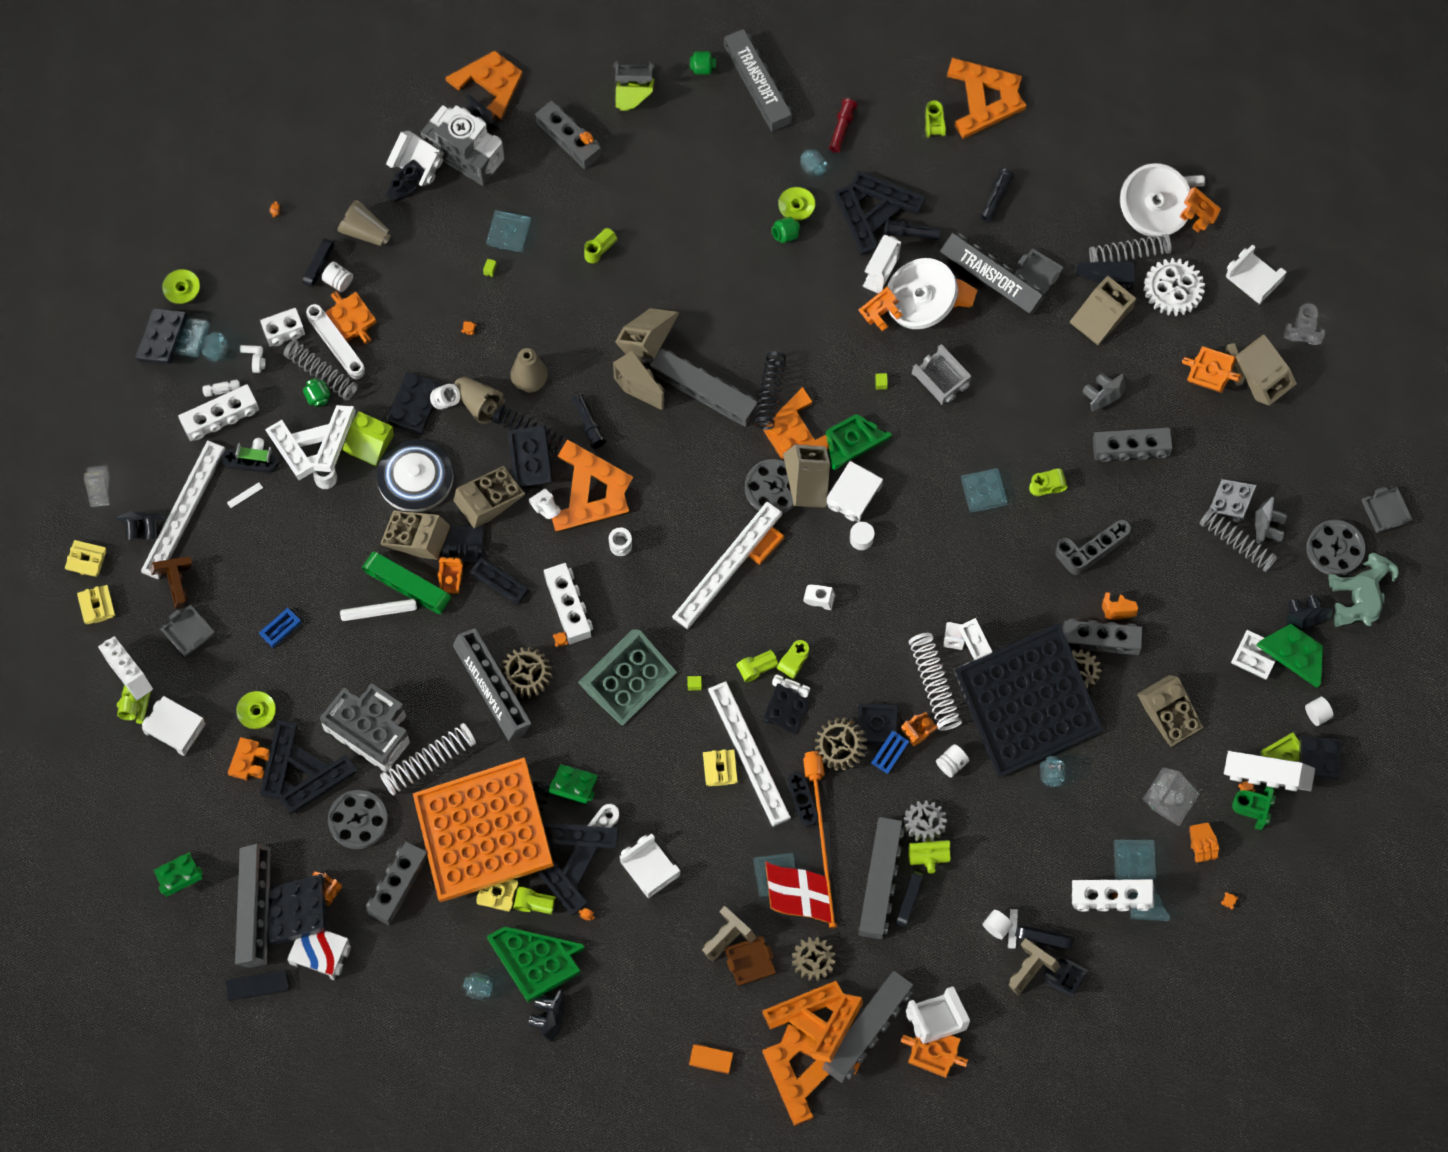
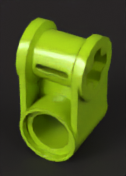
(935, 122)
(1048, 482)
(793, 661)

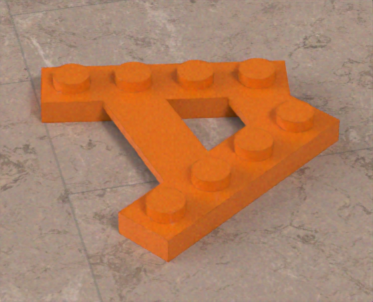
(981, 115)
(585, 466)
(799, 1013)
(792, 1089)

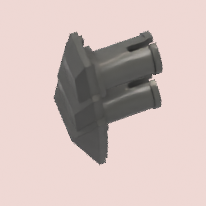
(1111, 391)
(1263, 517)

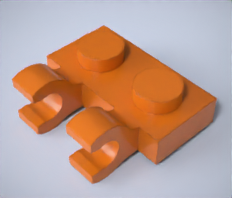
(1202, 206)
(880, 305)
(244, 758)

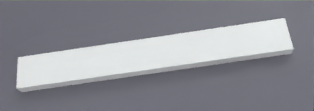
(184, 506)
(727, 565)
(749, 754)

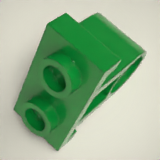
(1257, 805)

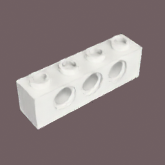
(224, 403)
(574, 631)
(125, 668)
(1083, 888)

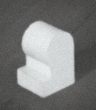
(819, 596)

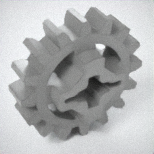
(920, 827)

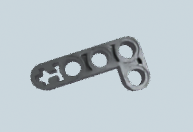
(1096, 545)

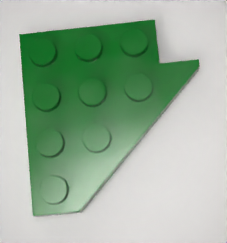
(535, 960)

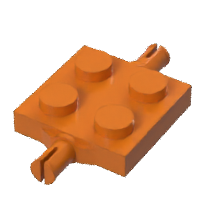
(351, 317)
(1212, 369)
(935, 1055)

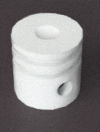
(337, 276)
(445, 396)
(325, 479)
(620, 541)
(952, 760)

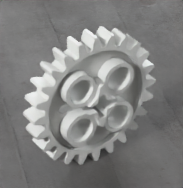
(1167, 300)

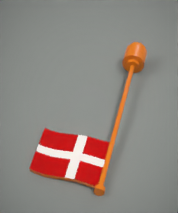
(798, 890)

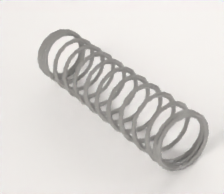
(1166, 241)
(352, 386)
(1271, 559)

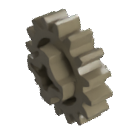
(1085, 663)
(805, 960)

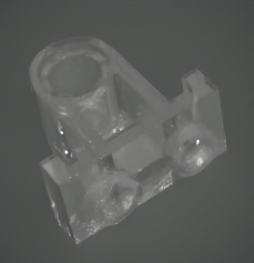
(1305, 326)
(97, 485)

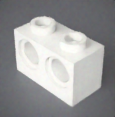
(281, 322)

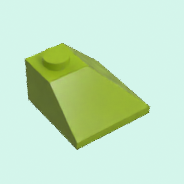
(631, 94)

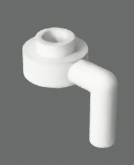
(258, 362)

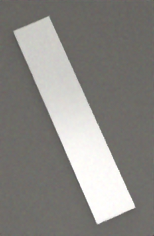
(244, 495)
(1012, 938)

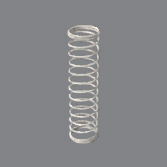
(948, 720)
(466, 734)

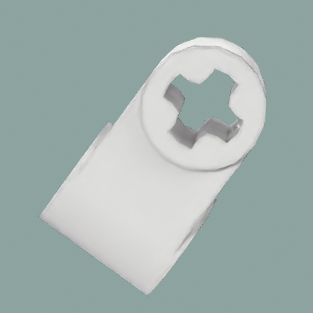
(544, 504)

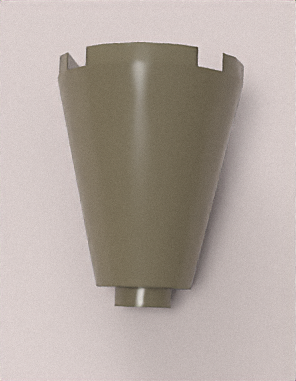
(364, 225)
(528, 371)
(479, 398)

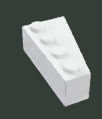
(1269, 771)

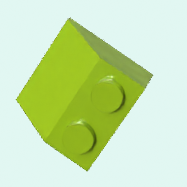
(368, 438)

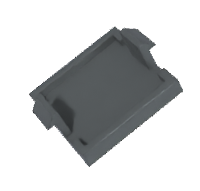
(638, 73)
(1039, 270)
(1386, 509)
(187, 630)

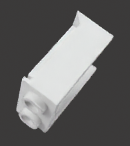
(882, 263)

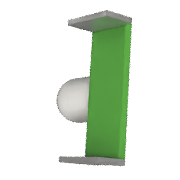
(255, 452)

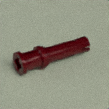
(844, 118)

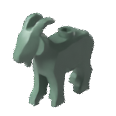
(1365, 592)

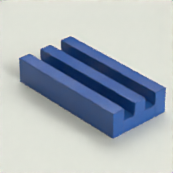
(275, 622)
(898, 753)

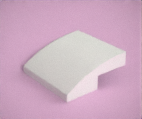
(1252, 657)

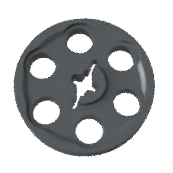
(765, 482)
(1327, 549)
(349, 816)

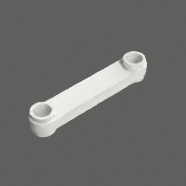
(335, 341)

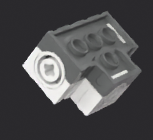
(464, 143)
(368, 725)

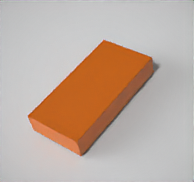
(766, 545)
(711, 1059)

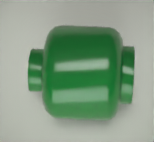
(702, 63)
(786, 230)
(316, 392)

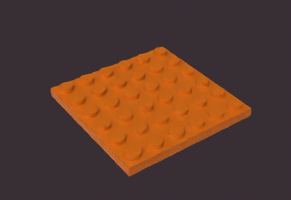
(482, 829)

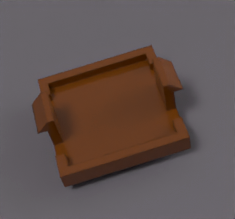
(750, 961)

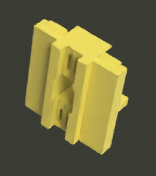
(90, 567)
(86, 603)
(728, 760)
(502, 901)

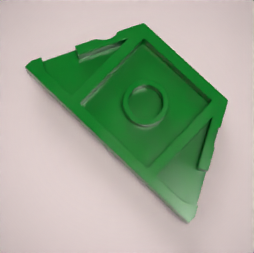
(853, 439)
(1296, 652)

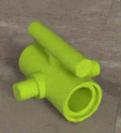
(129, 706)
(929, 853)

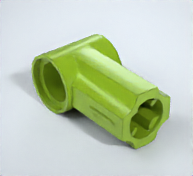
(600, 245)
(752, 667)
(528, 900)

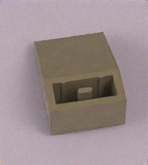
(1103, 310)
(646, 332)
(1265, 371)
(637, 380)
(808, 474)
(487, 496)
(416, 534)
(1170, 709)

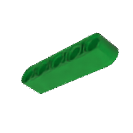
(406, 582)

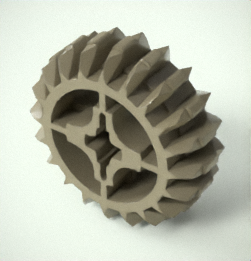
(532, 669)
(844, 737)

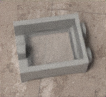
(942, 375)

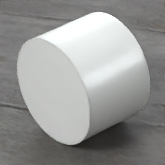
(862, 536)
(1319, 711)
(997, 924)

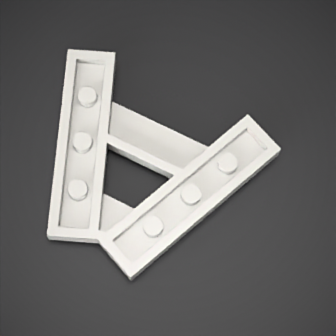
(330, 435)

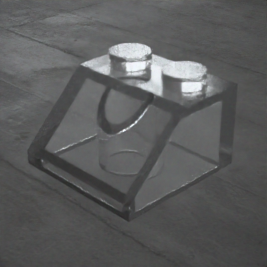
(1171, 795)

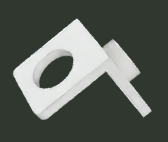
(953, 636)

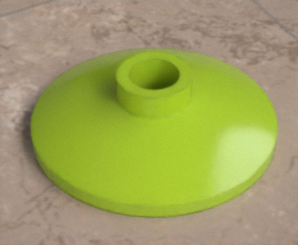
(796, 196)
(177, 280)
(255, 701)

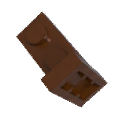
(175, 578)

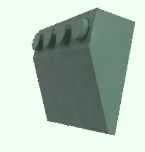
(627, 676)

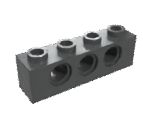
(582, 155)
(1159, 436)
(1111, 644)
(387, 912)

